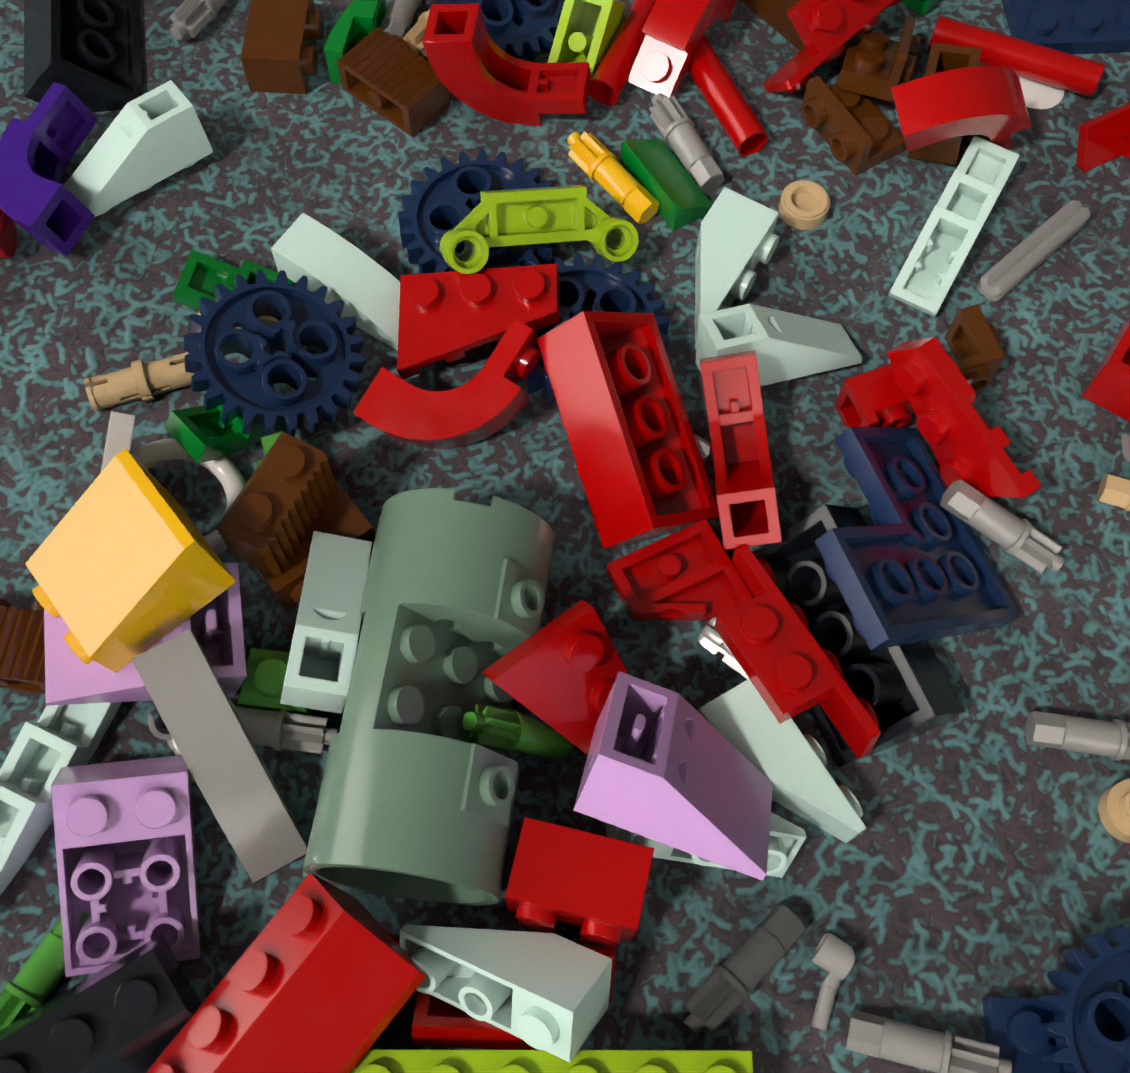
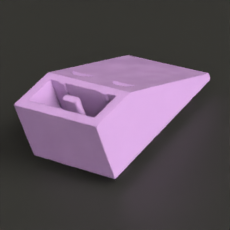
(215, 626)
(675, 779)
(125, 860)

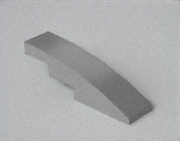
(220, 755)

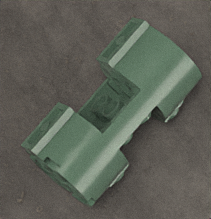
(402, 789)

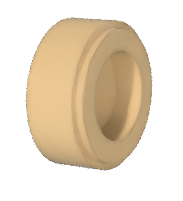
(804, 204)

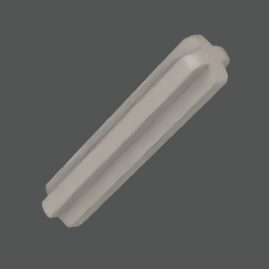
(1033, 251)

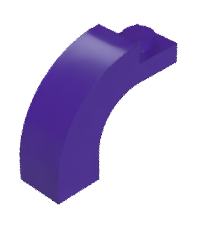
(33, 168)

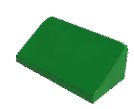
(666, 180)

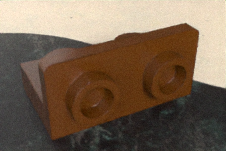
(877, 63)
(850, 126)

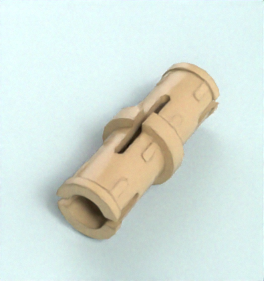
(137, 382)

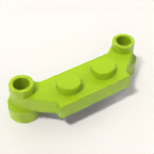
(536, 218)

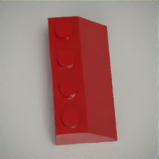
(626, 426)
(301, 994)

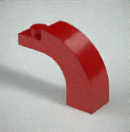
(671, 40)
(492, 79)
(961, 104)
(460, 414)
(740, 450)

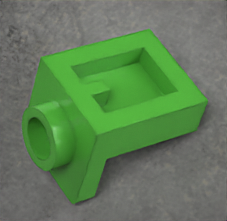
(265, 681)

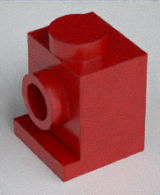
(873, 400)

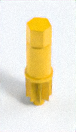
(605, 170)

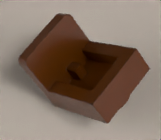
(974, 347)

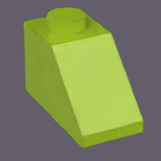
(586, 31)

